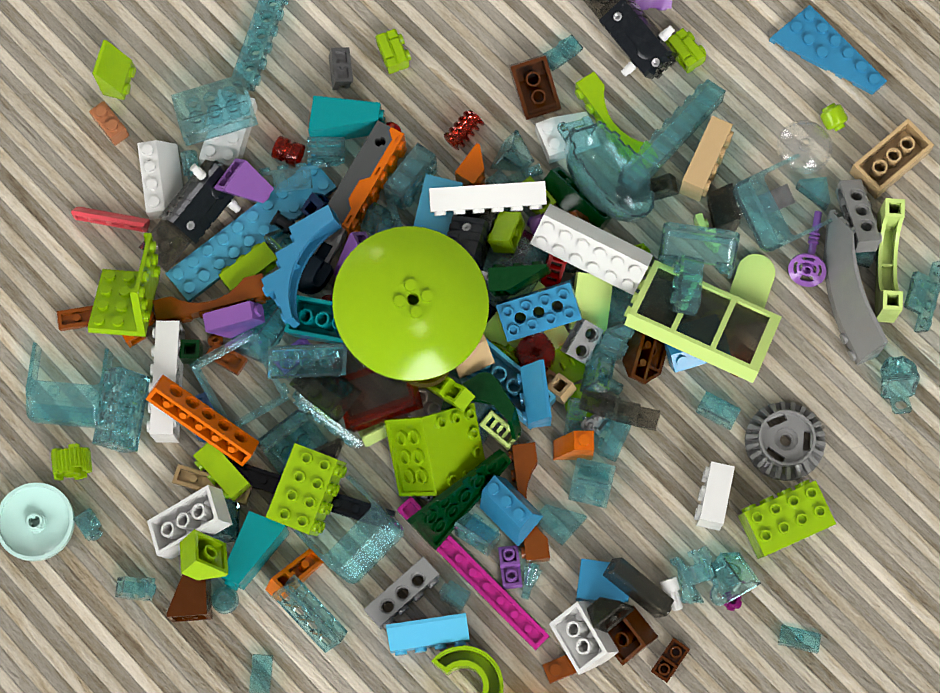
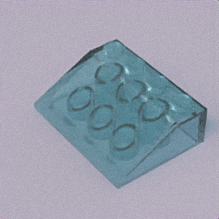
(214, 109)

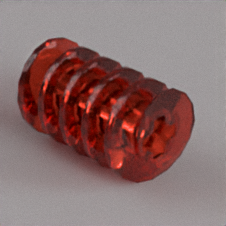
(463, 128)

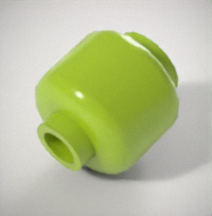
(833, 117)

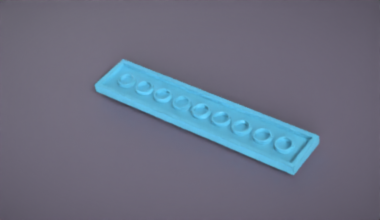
(204, 265)

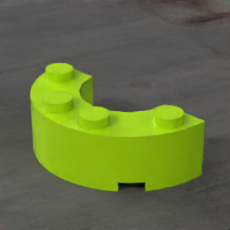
(474, 659)

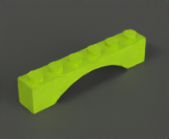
(591, 91)

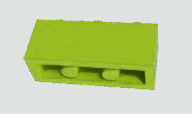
(257, 261)
(221, 471)

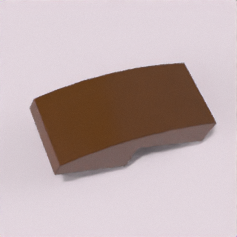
(670, 660)

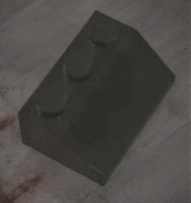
(329, 393)

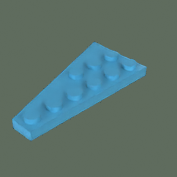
(824, 47)

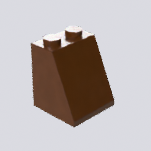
(191, 600)

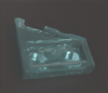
(560, 522)

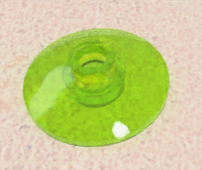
(508, 350)

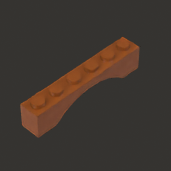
(177, 310)
(525, 461)

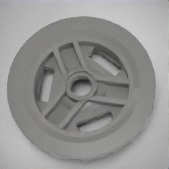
(796, 461)

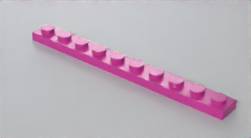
(484, 584)

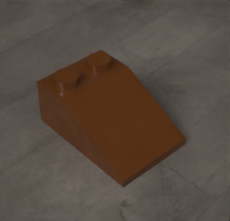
(535, 86)

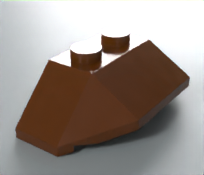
(644, 357)

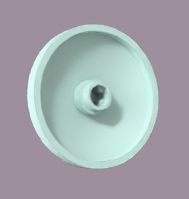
(35, 521)

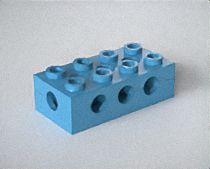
(535, 323)

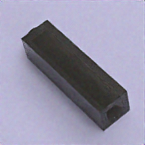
(638, 587)

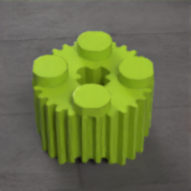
(71, 462)

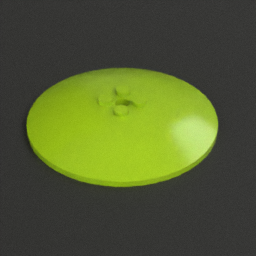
(405, 338)

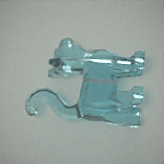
(696, 574)

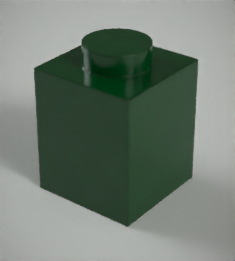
(190, 350)

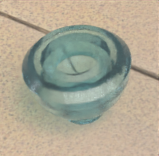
(225, 600)

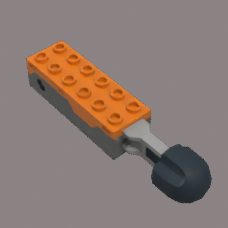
(353, 196)

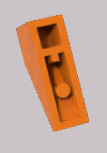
(301, 567)

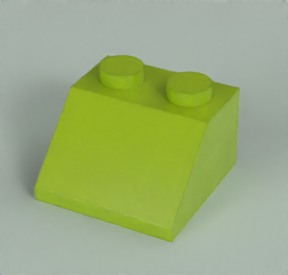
(203, 556)

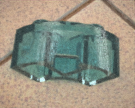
(378, 219)

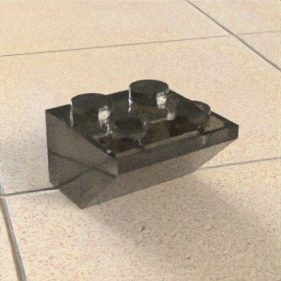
(724, 208)

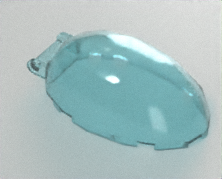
(594, 162)

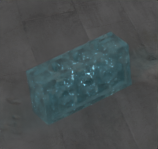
(121, 410)

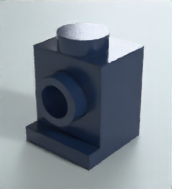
(313, 203)

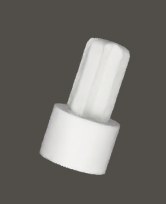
(671, 587)

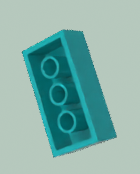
(315, 321)

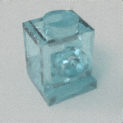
(89, 525)

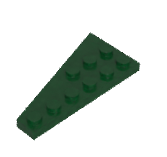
(438, 517)

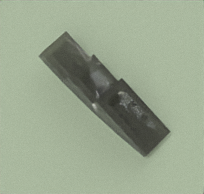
(619, 410)

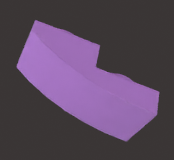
(510, 567)

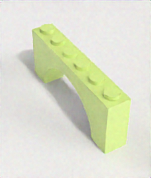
(887, 294)

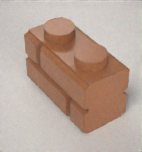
(109, 123)

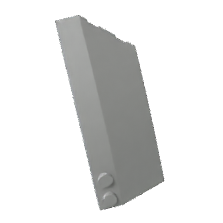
(847, 296)

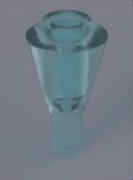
(531, 575)

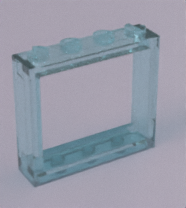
(221, 351)

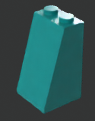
(343, 117)
(252, 549)

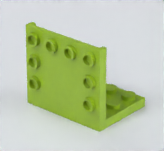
(126, 297)
(434, 450)

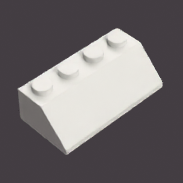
(160, 175)

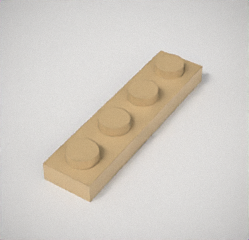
(197, 479)

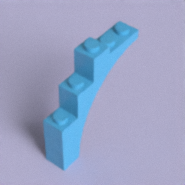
(292, 259)

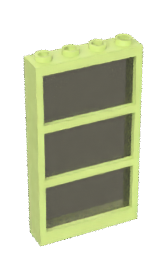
(722, 332)

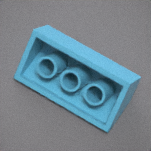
(428, 633)

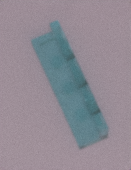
(313, 611)

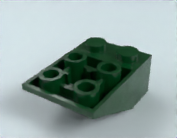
(515, 278)

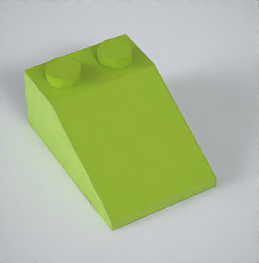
(113, 71)

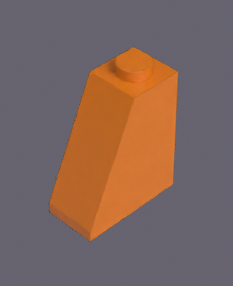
(574, 445)

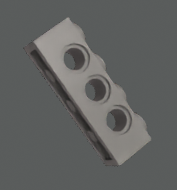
(858, 213)
(405, 582)

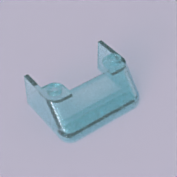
(712, 245)

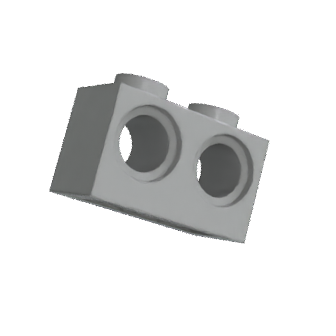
(577, 338)

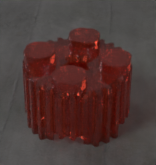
(538, 343)

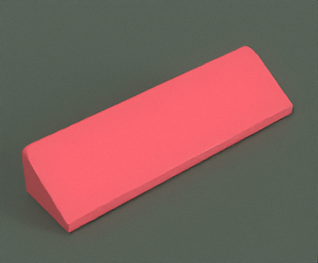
(111, 219)

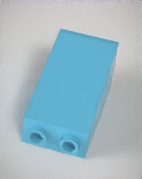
(423, 216)

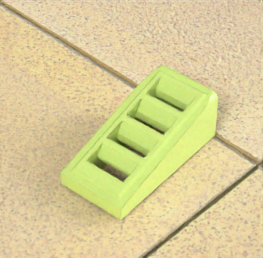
(500, 440)

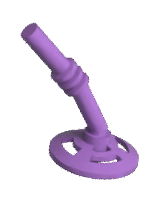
(809, 263)

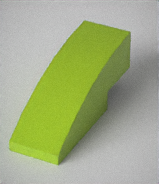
(453, 393)

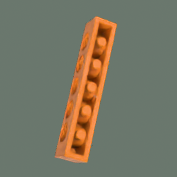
(202, 420)

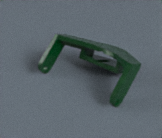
(491, 392)

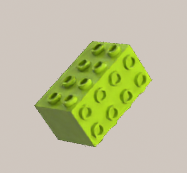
(306, 490)
(786, 518)

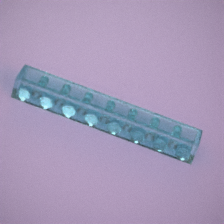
(671, 136)

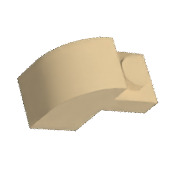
(560, 386)

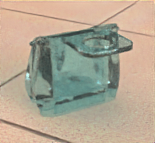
(899, 381)

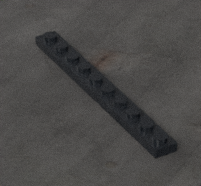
(268, 482)

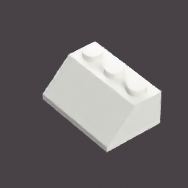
(581, 642)

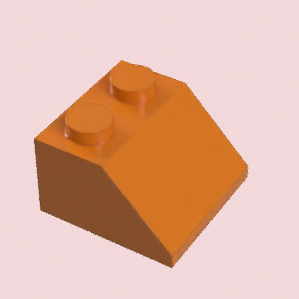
(471, 170)

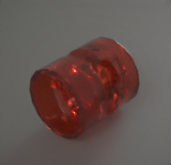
(288, 151)

